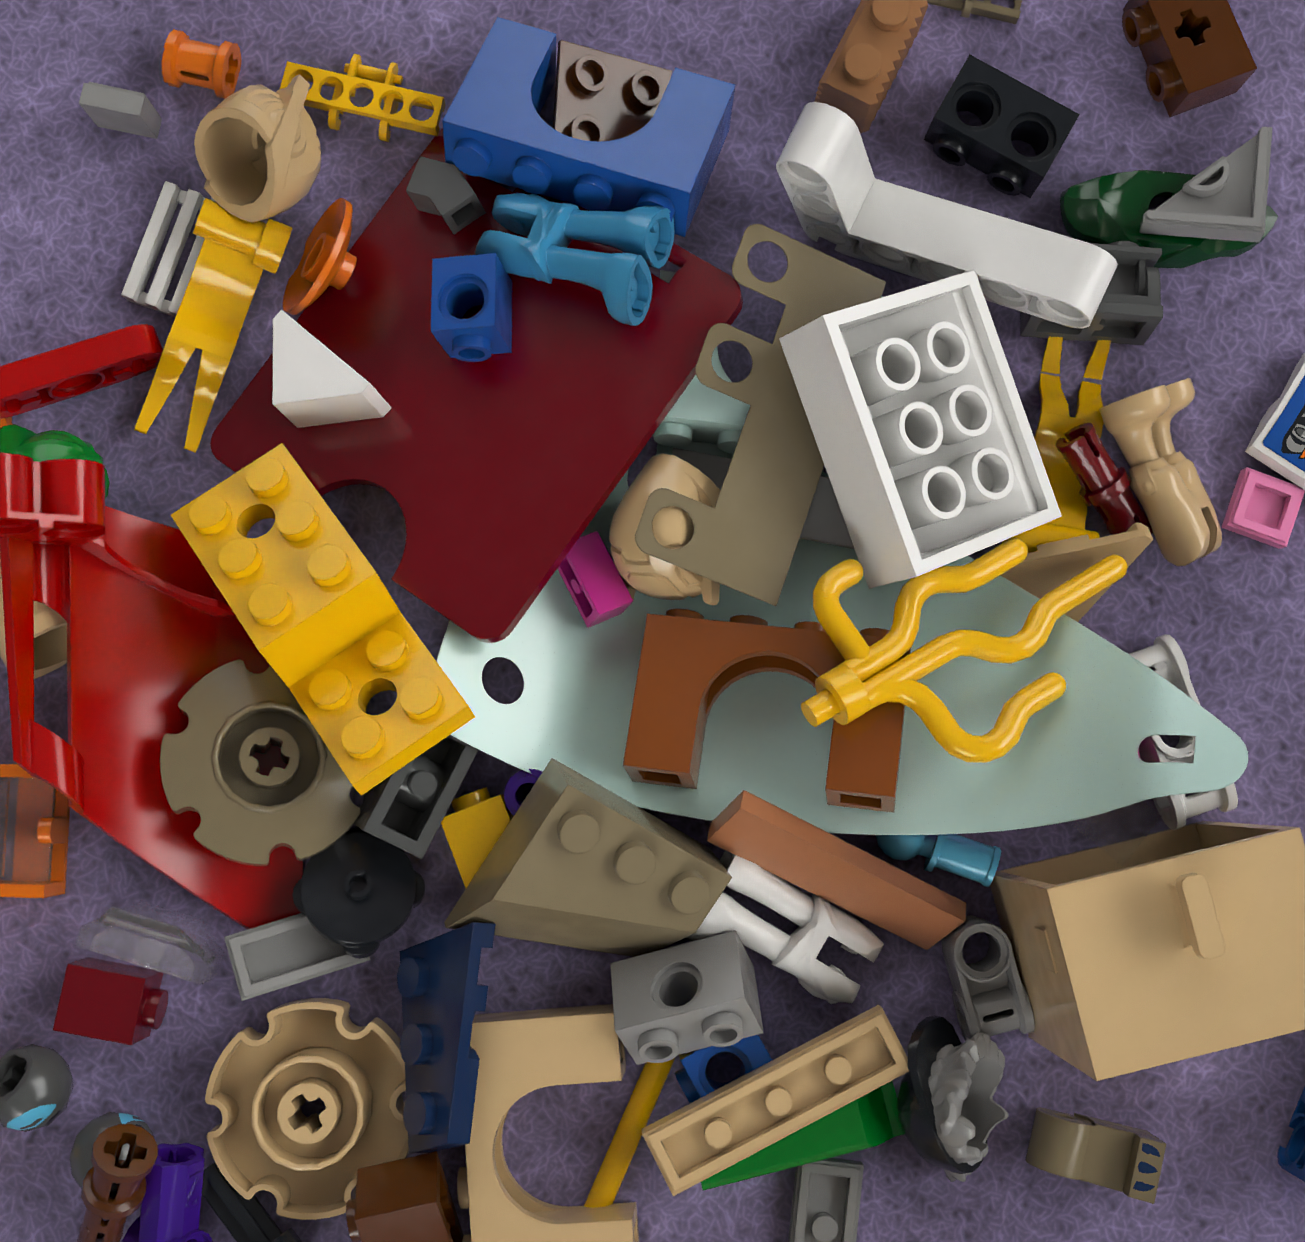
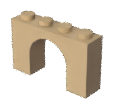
(516, 1057)

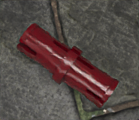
(1101, 480)

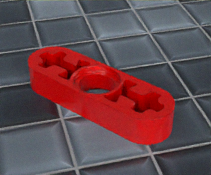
(77, 368)

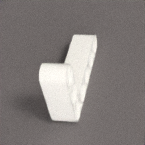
(930, 236)

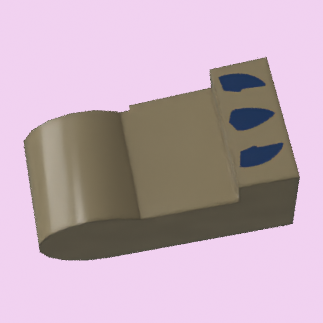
(1097, 1152)

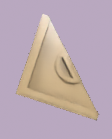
(1066, 558)

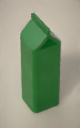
(847, 1130)

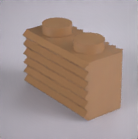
(870, 57)

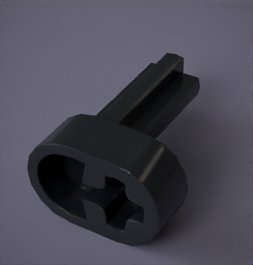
(243, 1218)

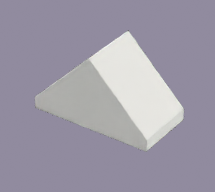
(314, 383)

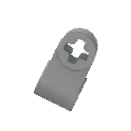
(987, 992)

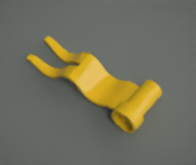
(214, 309)
(1052, 425)

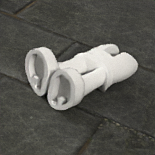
(796, 951)

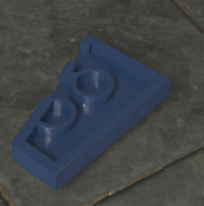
(438, 1015)

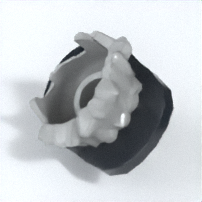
(948, 1096)

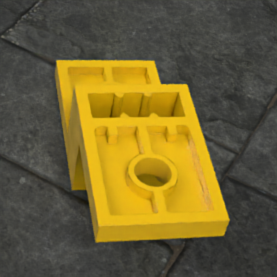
(322, 618)

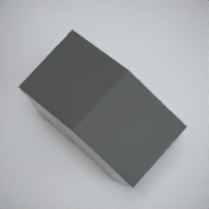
(444, 191)

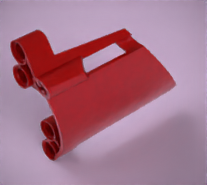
(137, 640)

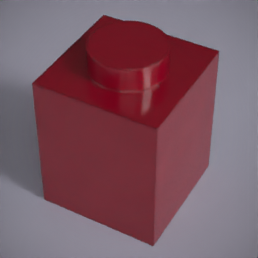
(110, 1001)

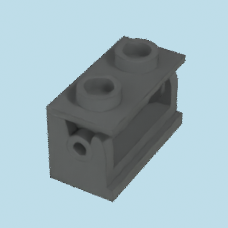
(1128, 308)

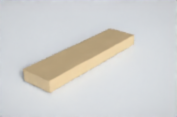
(776, 1099)

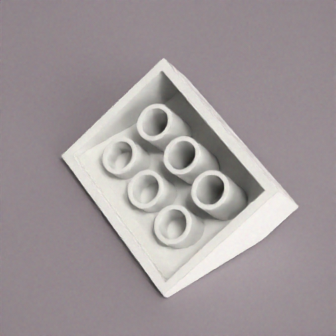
(920, 427)

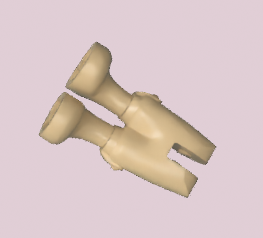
(1160, 476)

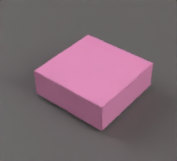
(1263, 508)

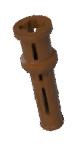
(128, 1174)

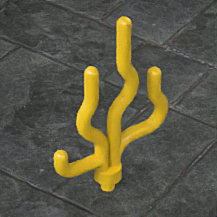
(877, 675)

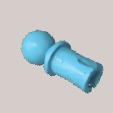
(946, 852)

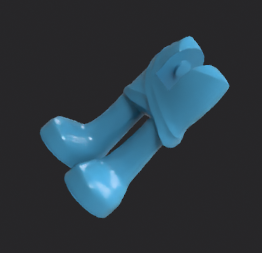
(622, 278)

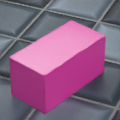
(594, 580)

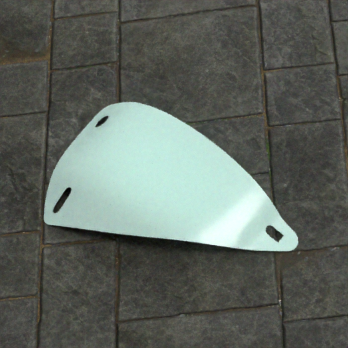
(1067, 766)

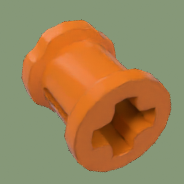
(200, 64)

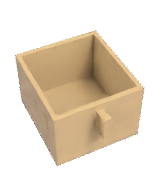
(1165, 954)

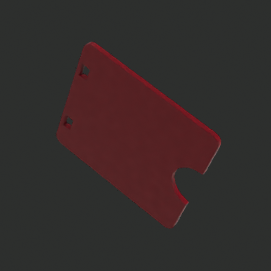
(494, 454)

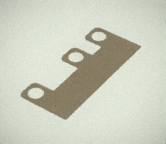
(776, 461)

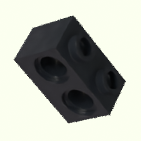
(1007, 114)

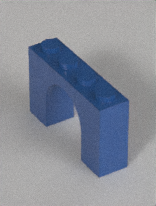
(499, 136)

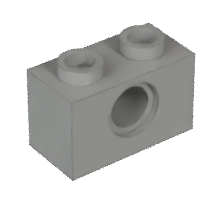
(685, 998)

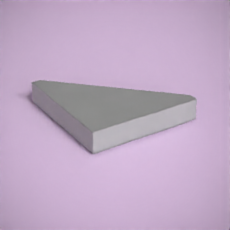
(1221, 200)

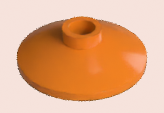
(323, 260)

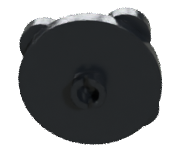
(358, 892)

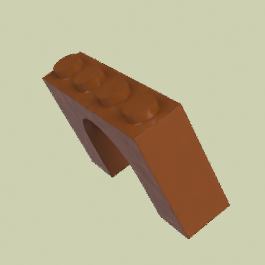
(695, 659)

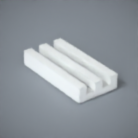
(150, 247)

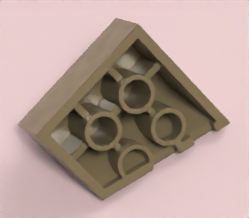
(591, 873)

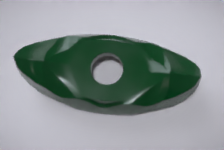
(1113, 208)

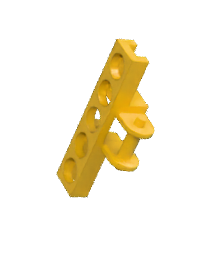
(382, 85)

